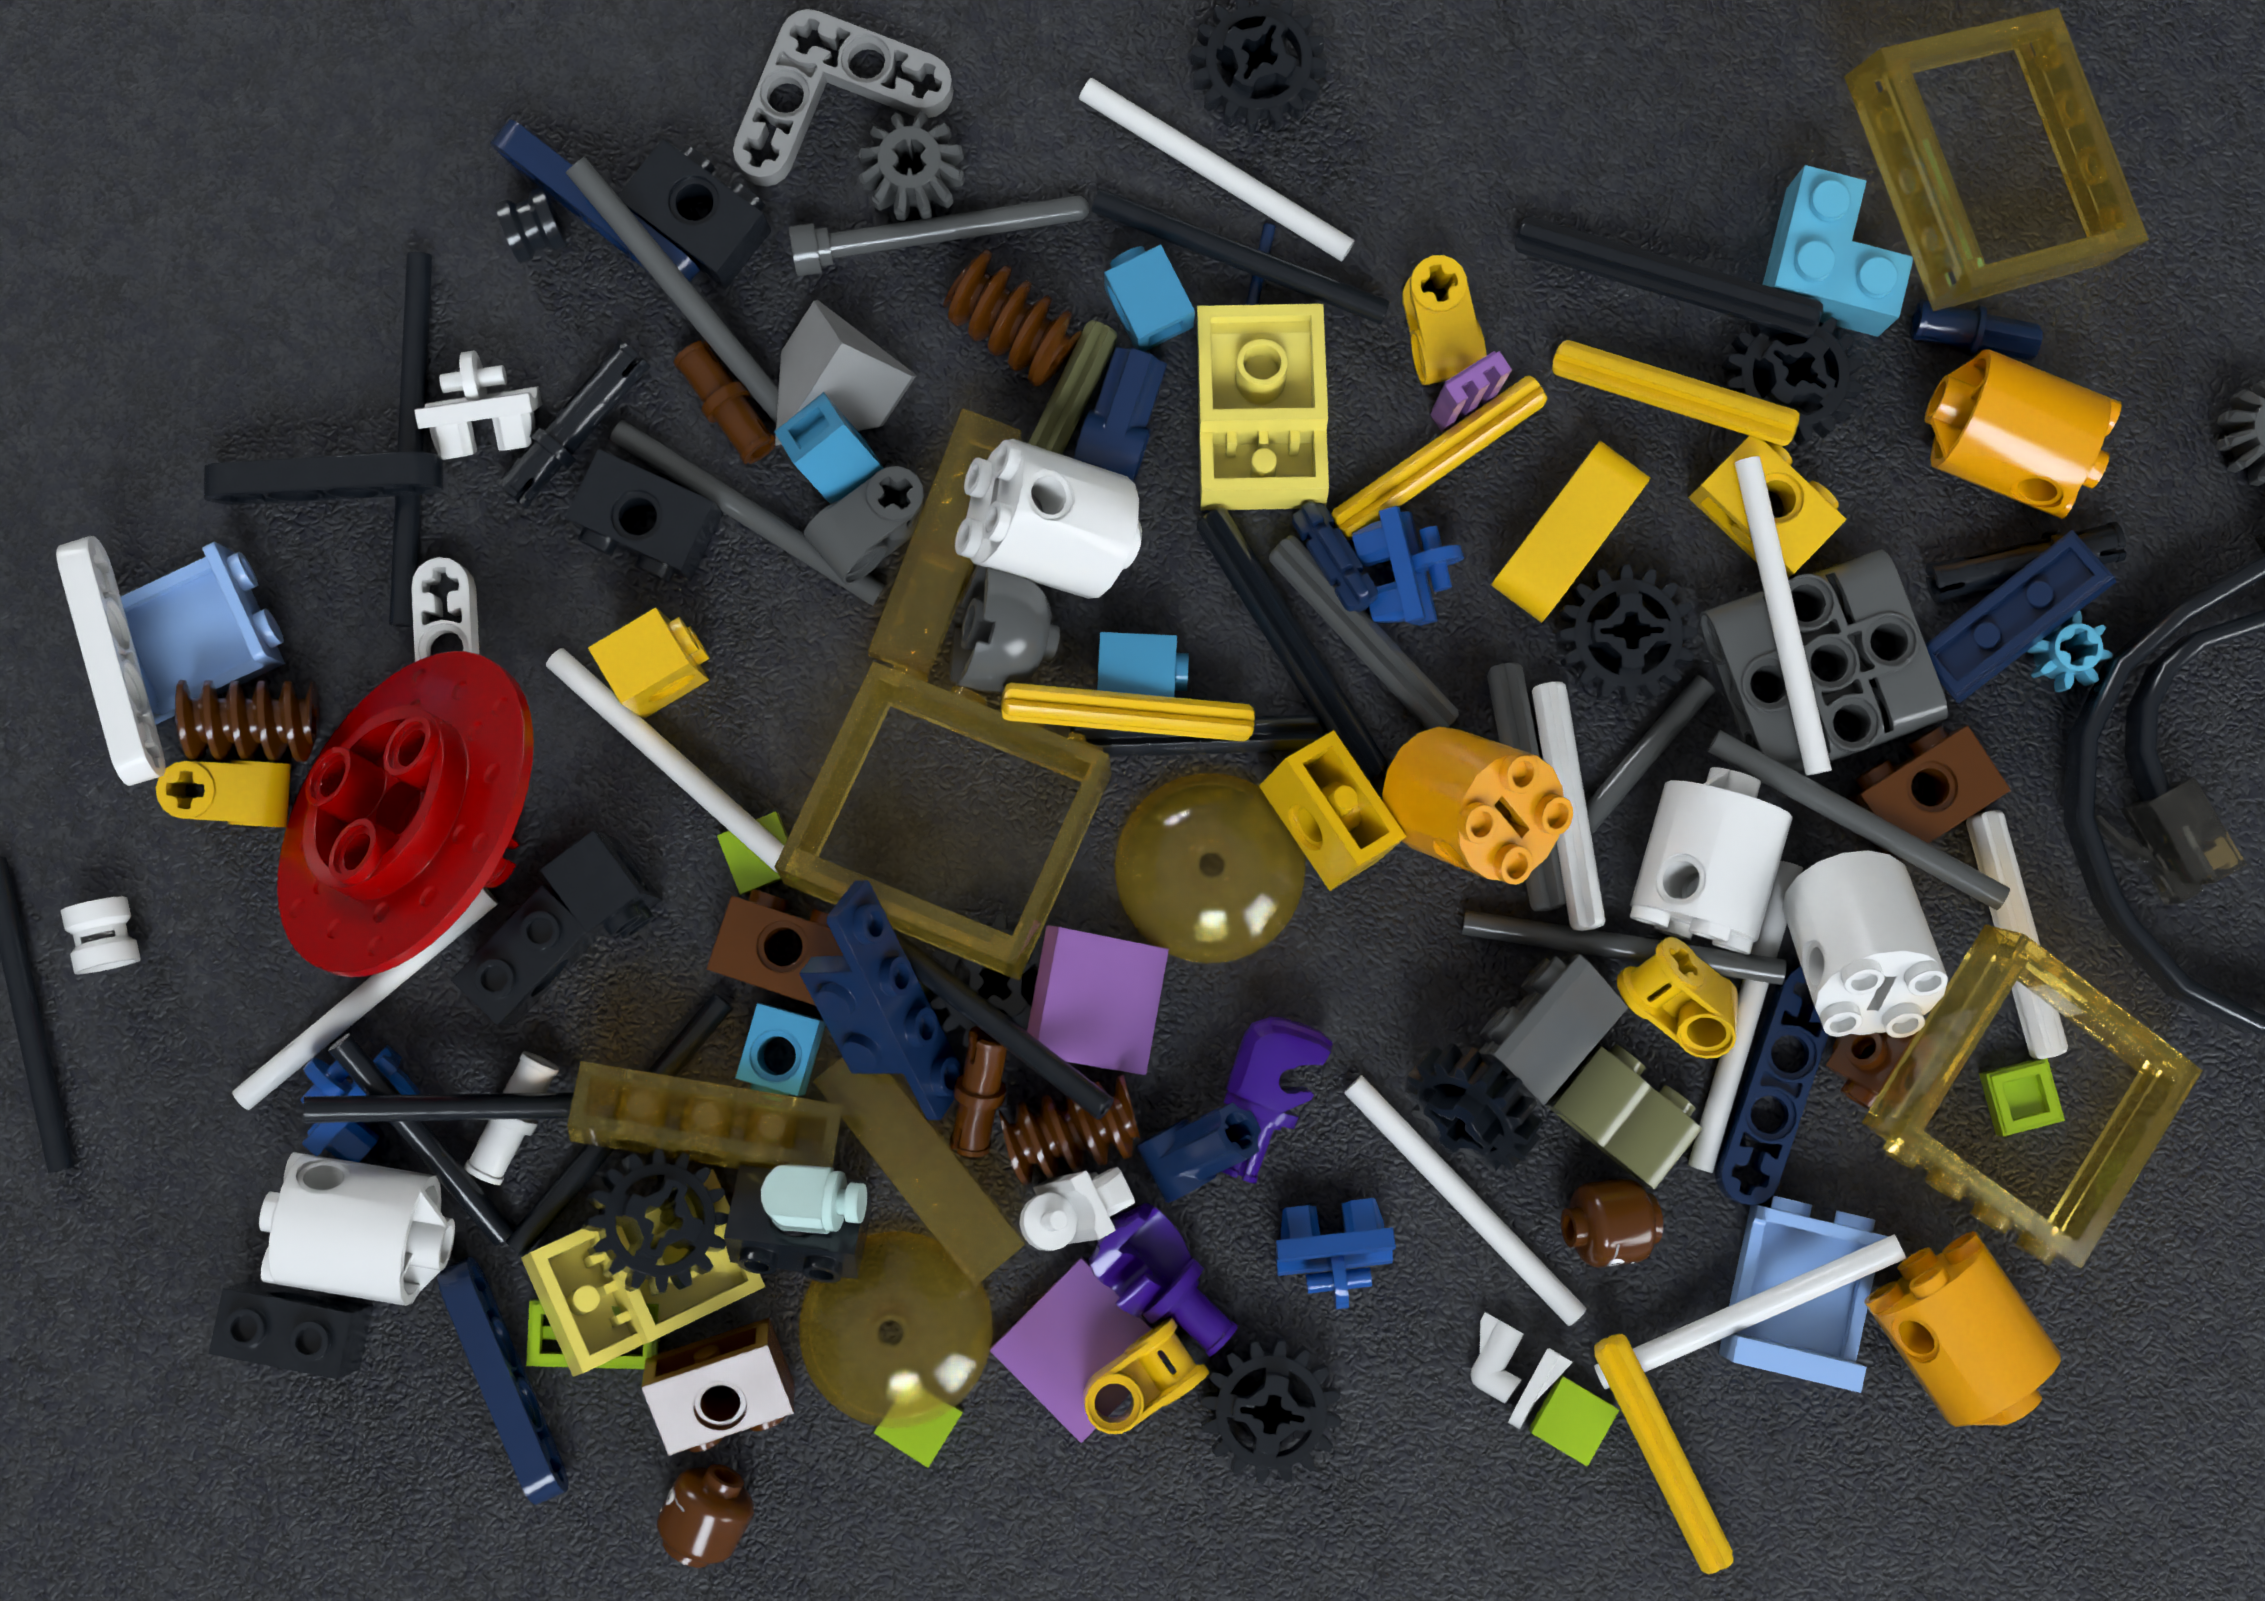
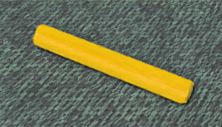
(1676, 392)
(1440, 455)
(1127, 712)
(1663, 1453)

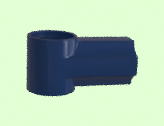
(1117, 429)
(1194, 1152)

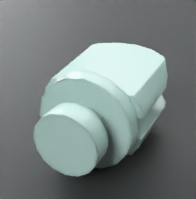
(812, 1199)

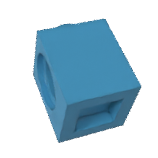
(1148, 297)
(828, 449)
(1141, 664)
(803, 1033)

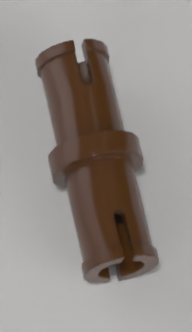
(725, 401)
(978, 1095)

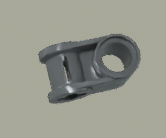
(860, 531)

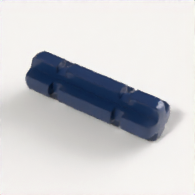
(1335, 557)

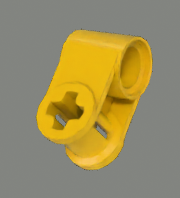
(1445, 332)
(234, 792)
(1684, 998)
(1145, 1377)

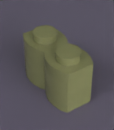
(1625, 1115)

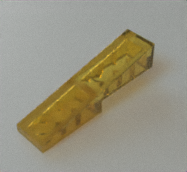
(932, 571)
(923, 1169)

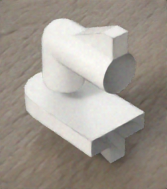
(1488, 1373)

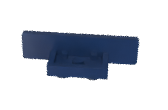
(878, 1004)

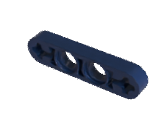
(548, 170)
(1767, 1080)
(503, 1380)

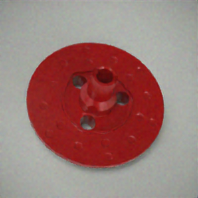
(406, 814)

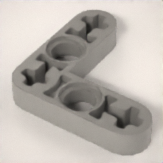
(812, 73)

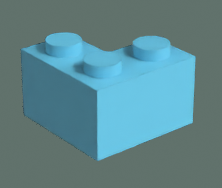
(1820, 261)

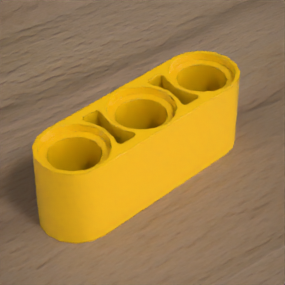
(1570, 531)

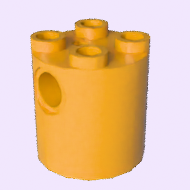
(2020, 431)
(1476, 803)
(1966, 1334)

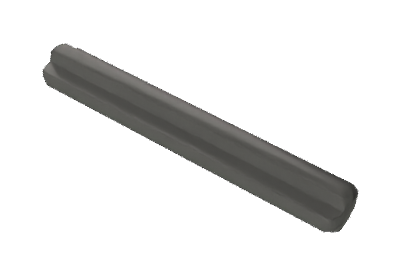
(1364, 637)
(1517, 730)

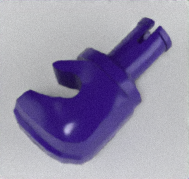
(1253, 1084)
(1157, 1276)

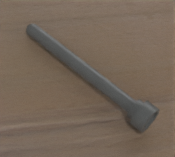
(817, 247)

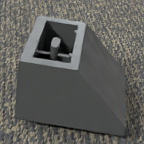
(1553, 1025)

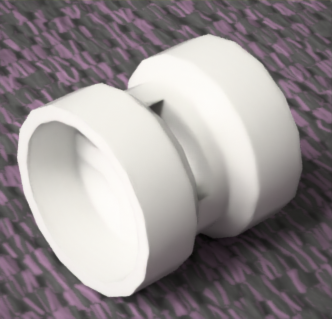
(95, 921)

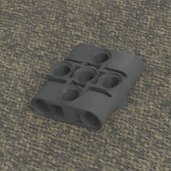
(1847, 607)

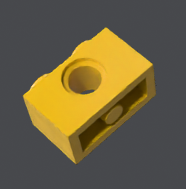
(1808, 512)
(651, 662)
(1332, 810)

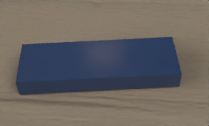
(2017, 615)

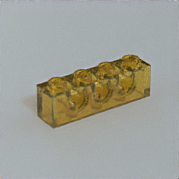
(701, 1119)

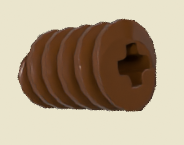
(1010, 320)
(246, 722)
(1068, 1134)

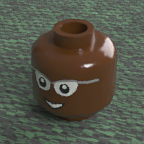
(1612, 1222)
(705, 1515)

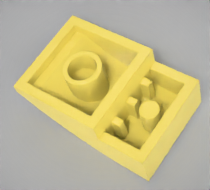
(1262, 406)
(581, 1297)

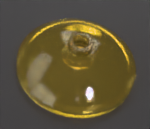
(1203, 915)
(942, 1344)

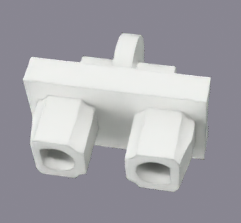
(451, 419)
(1074, 1208)

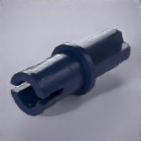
(1976, 331)

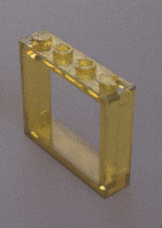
(1924, 187)
(969, 716)
(1944, 1046)

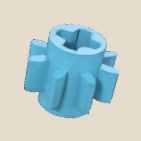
(2057, 664)

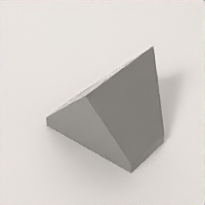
(842, 363)

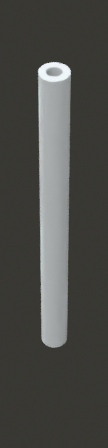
(1216, 169)
(1783, 616)
(666, 757)
(1749, 1007)
(351, 1010)
(1465, 1201)
(1766, 1304)

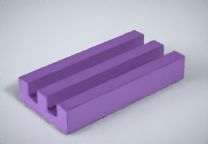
(1469, 387)

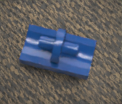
(1397, 540)
(349, 1139)
(1361, 1245)

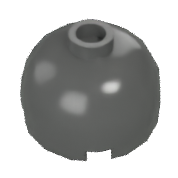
(1002, 632)

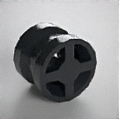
(531, 225)

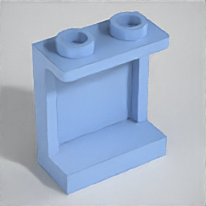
(201, 628)
(1822, 1335)

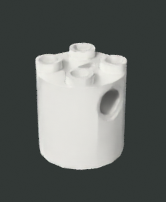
(1050, 519)
(1711, 860)
(1864, 945)
(355, 1229)

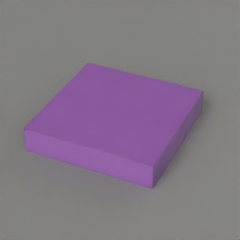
(1097, 999)
(1067, 1340)

